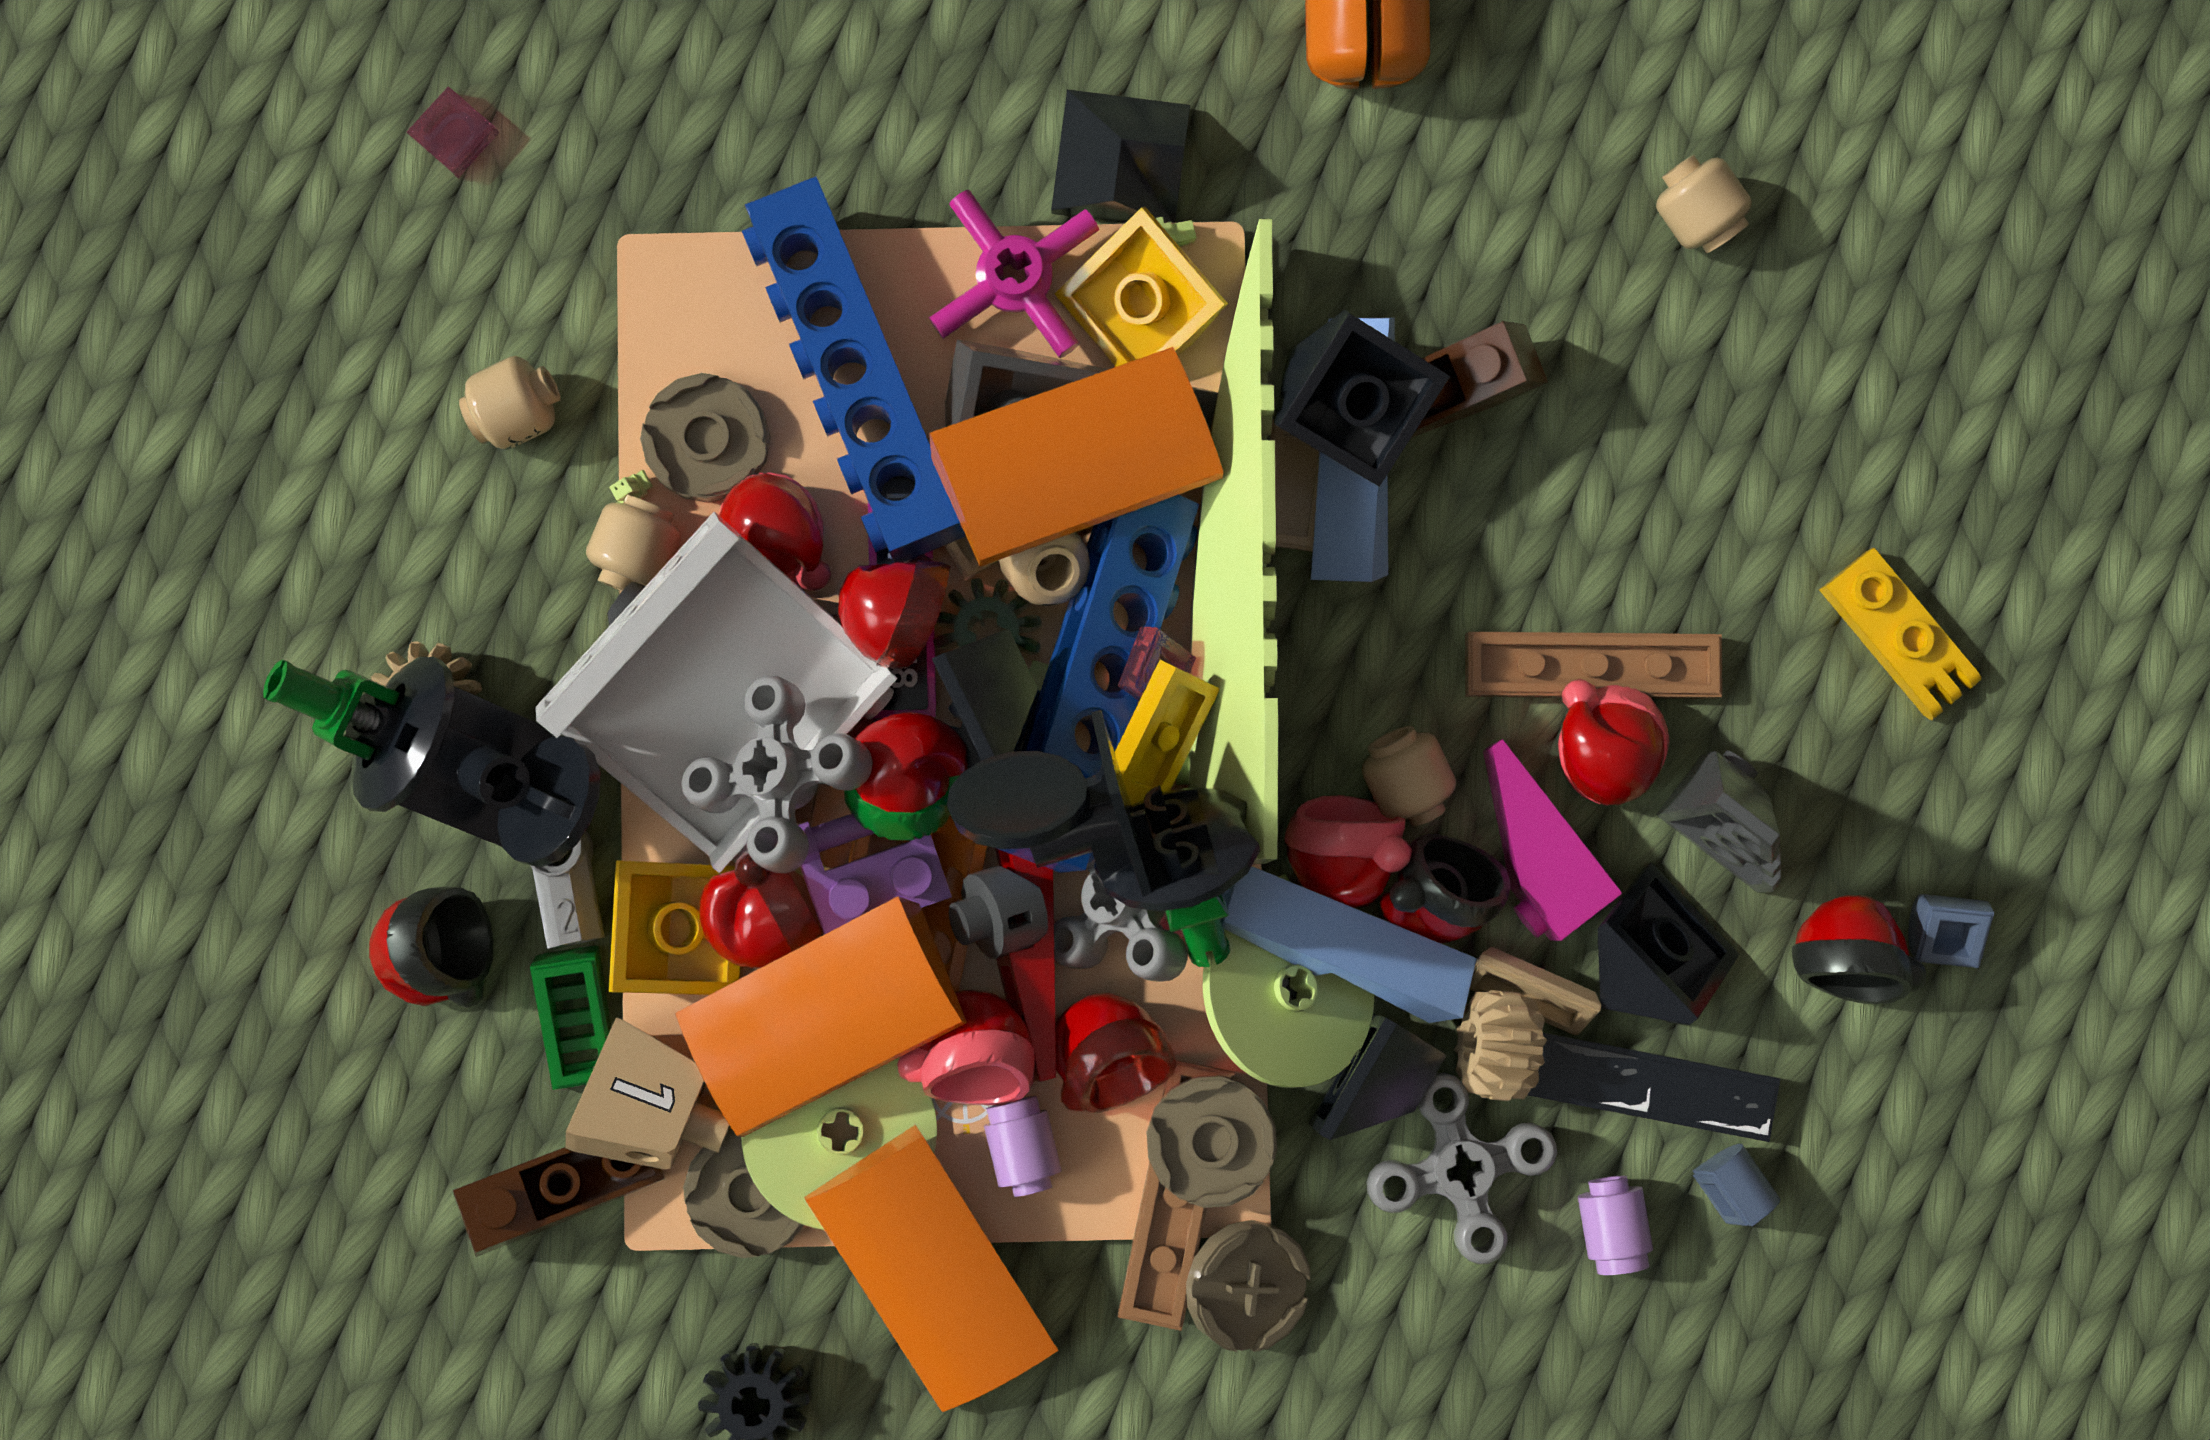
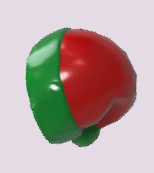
(910, 777)

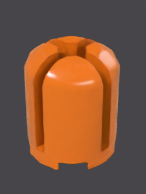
(1339, 40)

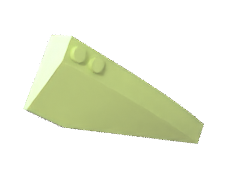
(1231, 584)

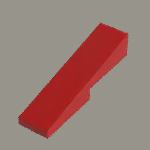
(1030, 973)

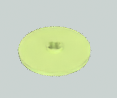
(1279, 1038)
(795, 1159)

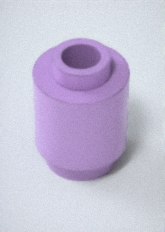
(1022, 1146)
(1615, 1226)

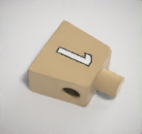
(643, 1103)

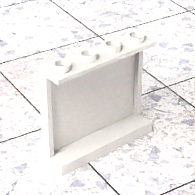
(677, 671)

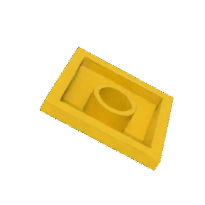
(1141, 293)
(659, 931)

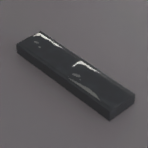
(1657, 1087)

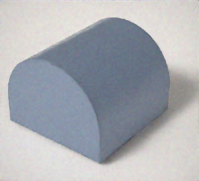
(1949, 930)
(1736, 1186)

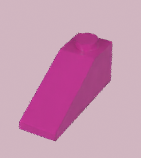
(1545, 859)

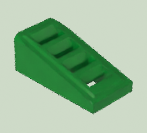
(566, 962)

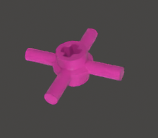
(1007, 293)

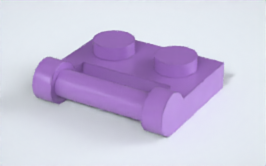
(868, 882)

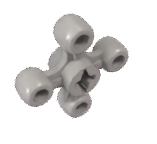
(776, 774)
(1083, 939)
(1491, 1161)

